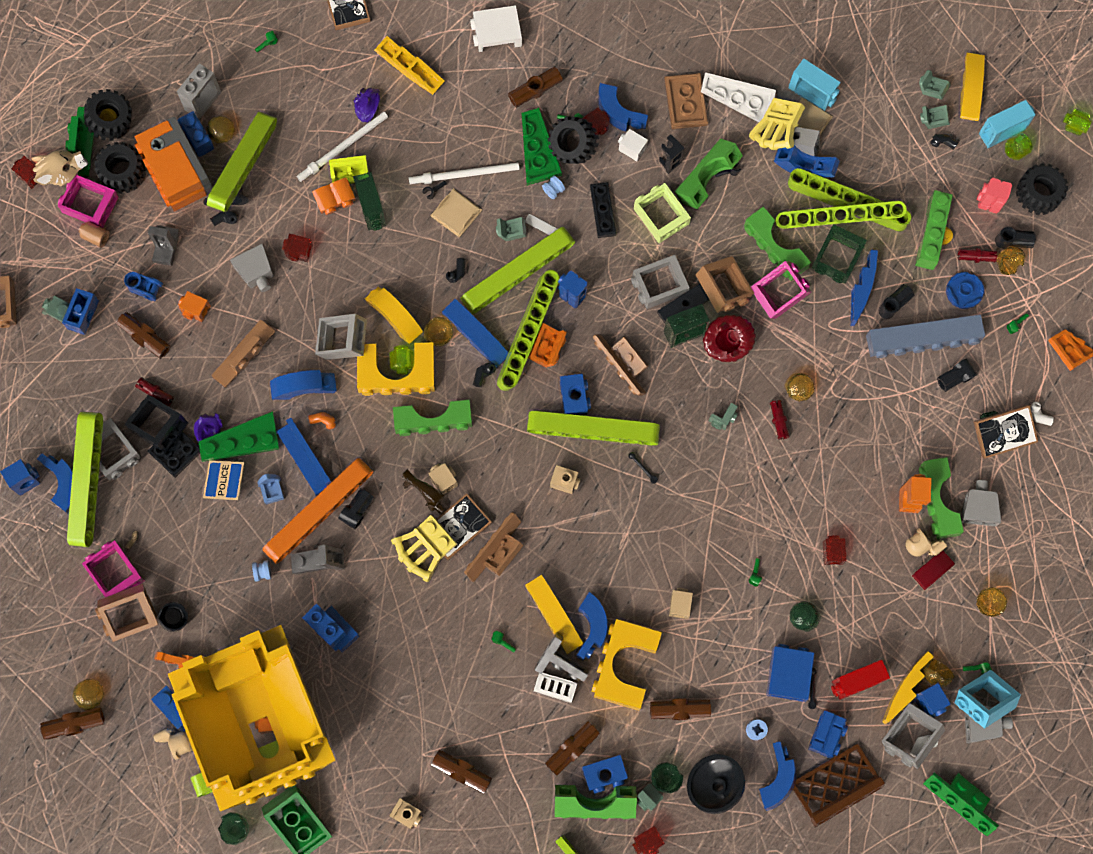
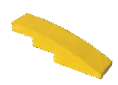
(408, 65)
(972, 87)
(554, 613)
(903, 693)

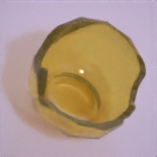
(220, 129)
(1010, 259)
(438, 331)
(799, 386)
(991, 602)
(937, 672)
(88, 694)

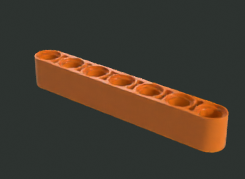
(317, 510)

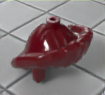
(729, 338)

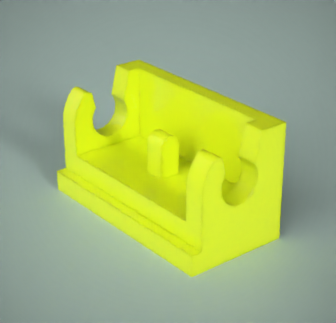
(348, 168)

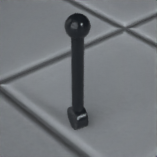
(653, 479)
(812, 705)

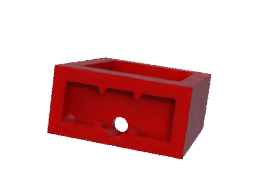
(860, 680)

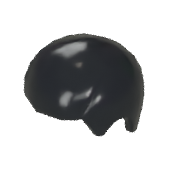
(173, 617)

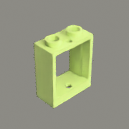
(672, 227)

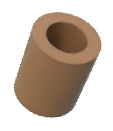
(94, 234)

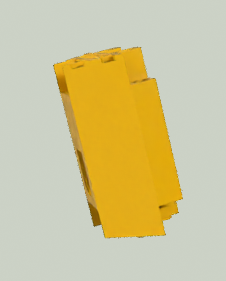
(230, 691)

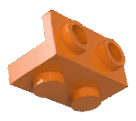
(547, 346)

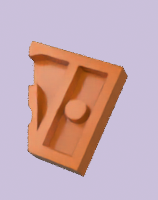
(1071, 349)

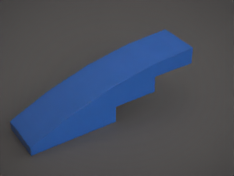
(861, 292)
(476, 333)

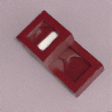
(933, 570)

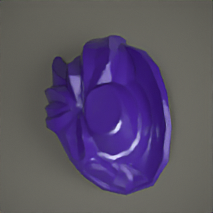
(366, 103)
(207, 426)

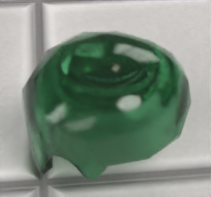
(804, 616)
(666, 778)
(233, 828)

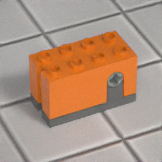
(172, 164)

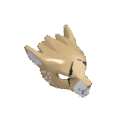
(51, 167)

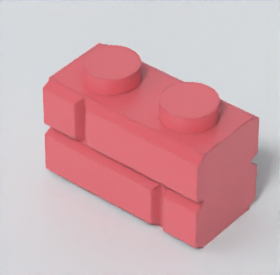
(994, 195)

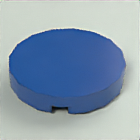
(965, 290)

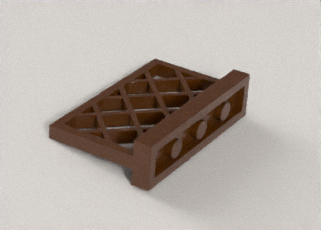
(845, 801)

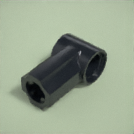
(1016, 238)
(896, 301)
(959, 373)
(354, 512)

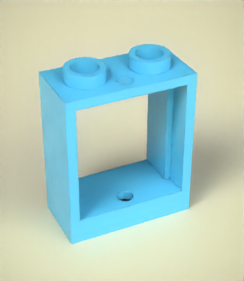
(814, 85)
(1007, 123)
(997, 688)

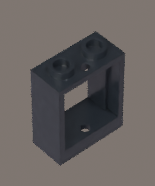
(169, 431)

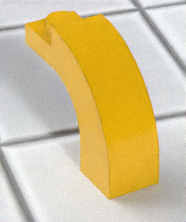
(394, 313)

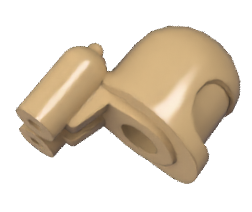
(920, 544)
(178, 742)

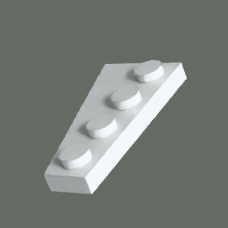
(739, 95)

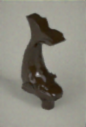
(431, 494)

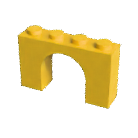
(419, 380)
(609, 686)

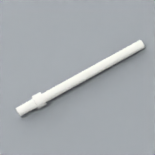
(314, 167)
(427, 178)

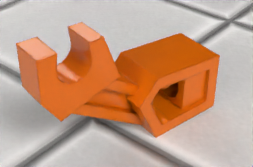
(170, 659)

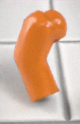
(323, 417)

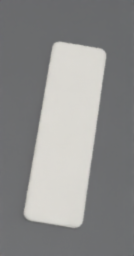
(539, 224)

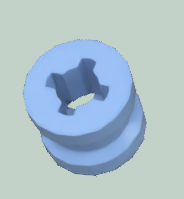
(553, 187)
(261, 570)
(753, 730)

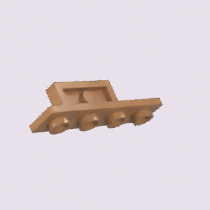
(243, 353)
(625, 359)
(498, 550)

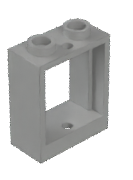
(204, 86)
(677, 274)
(355, 336)
(128, 461)
(923, 719)

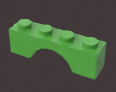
(721, 157)
(760, 226)
(934, 231)
(409, 421)
(945, 522)
(618, 804)

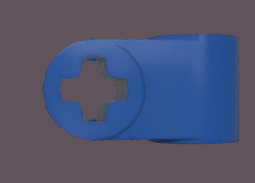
(146, 286)

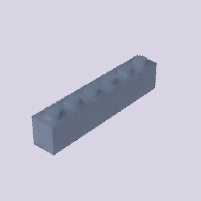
(925, 335)

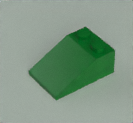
(296, 821)

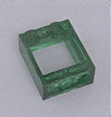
(369, 201)
(846, 238)
(690, 322)

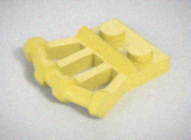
(780, 113)
(434, 538)

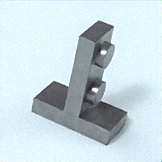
(165, 243)
(320, 559)
(560, 661)

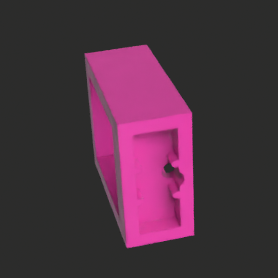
(104, 209)
(765, 300)
(107, 550)

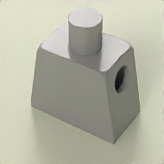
(806, 140)
(254, 268)
(981, 506)
(977, 733)

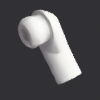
(1038, 416)
(920, 742)

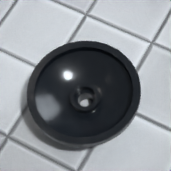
(707, 778)

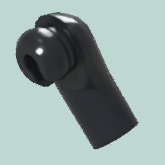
(943, 138)
(227, 217)
(458, 273)
(482, 372)

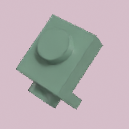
(933, 86)
(935, 117)
(511, 229)
(55, 307)
(729, 416)
(648, 798)

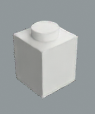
(632, 144)

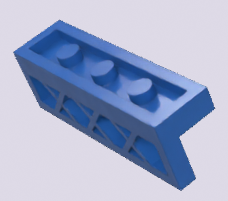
(304, 457)

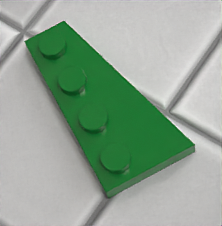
(539, 161)
(245, 439)

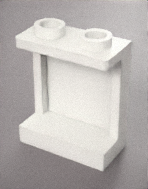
(496, 27)

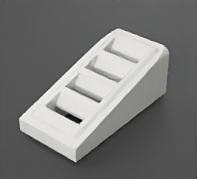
(564, 682)

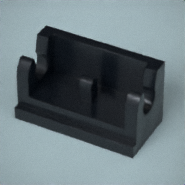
(674, 153)

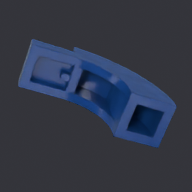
(618, 115)
(794, 158)
(301, 383)
(64, 476)
(597, 618)
(784, 783)

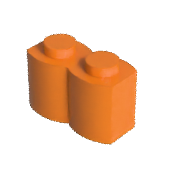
(333, 196)

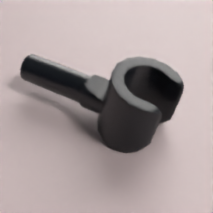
(733, 172)
(433, 190)

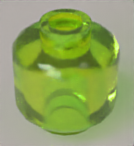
(1077, 122)
(1018, 146)
(401, 359)

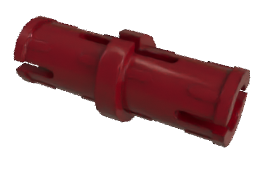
(977, 255)
(154, 391)
(779, 420)

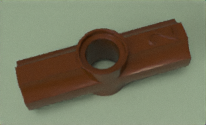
(526, 92)
(143, 335)
(680, 709)
(72, 723)
(572, 748)
(461, 771)

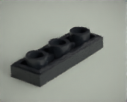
(603, 219)
(693, 297)

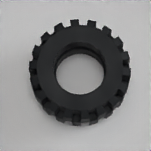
(103, 128)
(559, 140)
(110, 157)
(1051, 179)

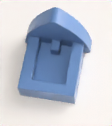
(270, 488)

